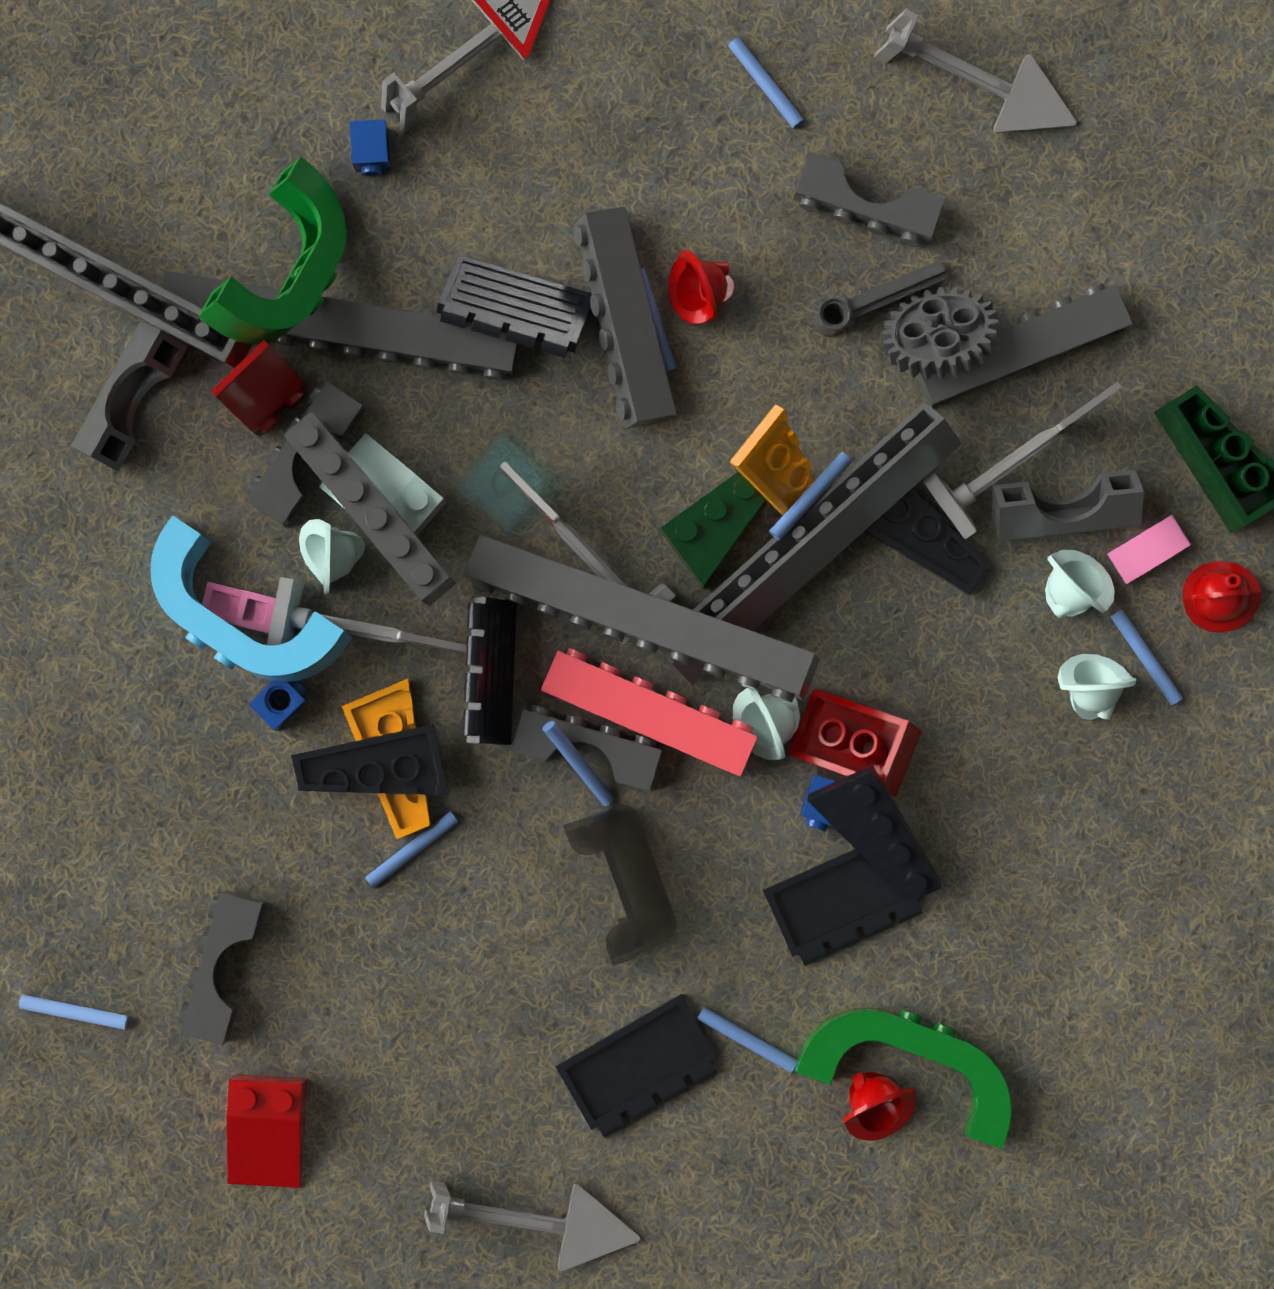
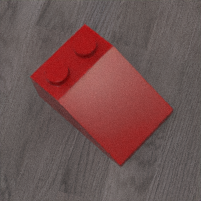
(260, 389)
(851, 736)
(265, 1130)

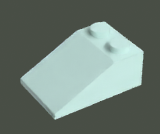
(401, 486)

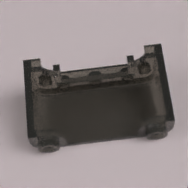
(635, 874)

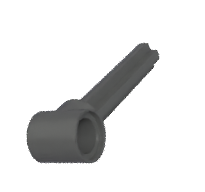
(877, 298)

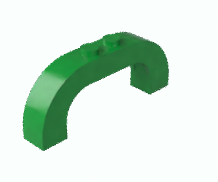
(322, 224)
(991, 1101)

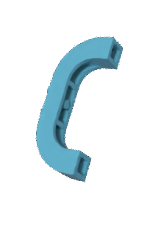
(172, 580)

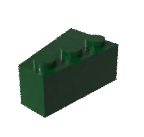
(713, 525)

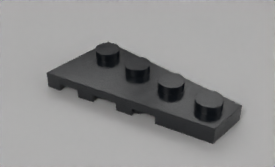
(928, 540)
(382, 764)
(874, 826)

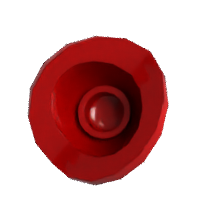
(698, 288)
(1221, 596)
(877, 1106)

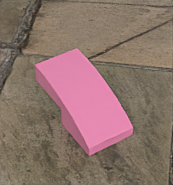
(1149, 549)
(239, 606)

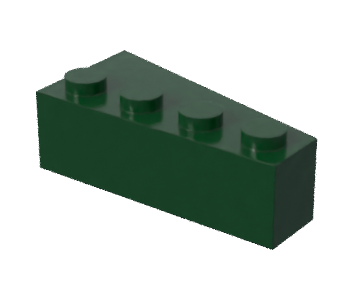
(1220, 457)

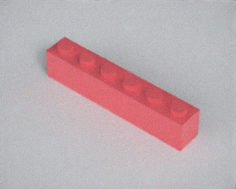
(650, 713)

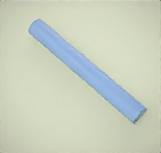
(73, 1012)

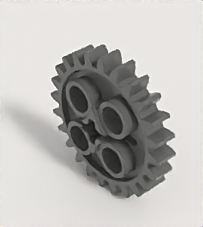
(941, 333)

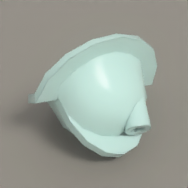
(329, 551)
(1077, 584)
(1094, 684)
(772, 721)

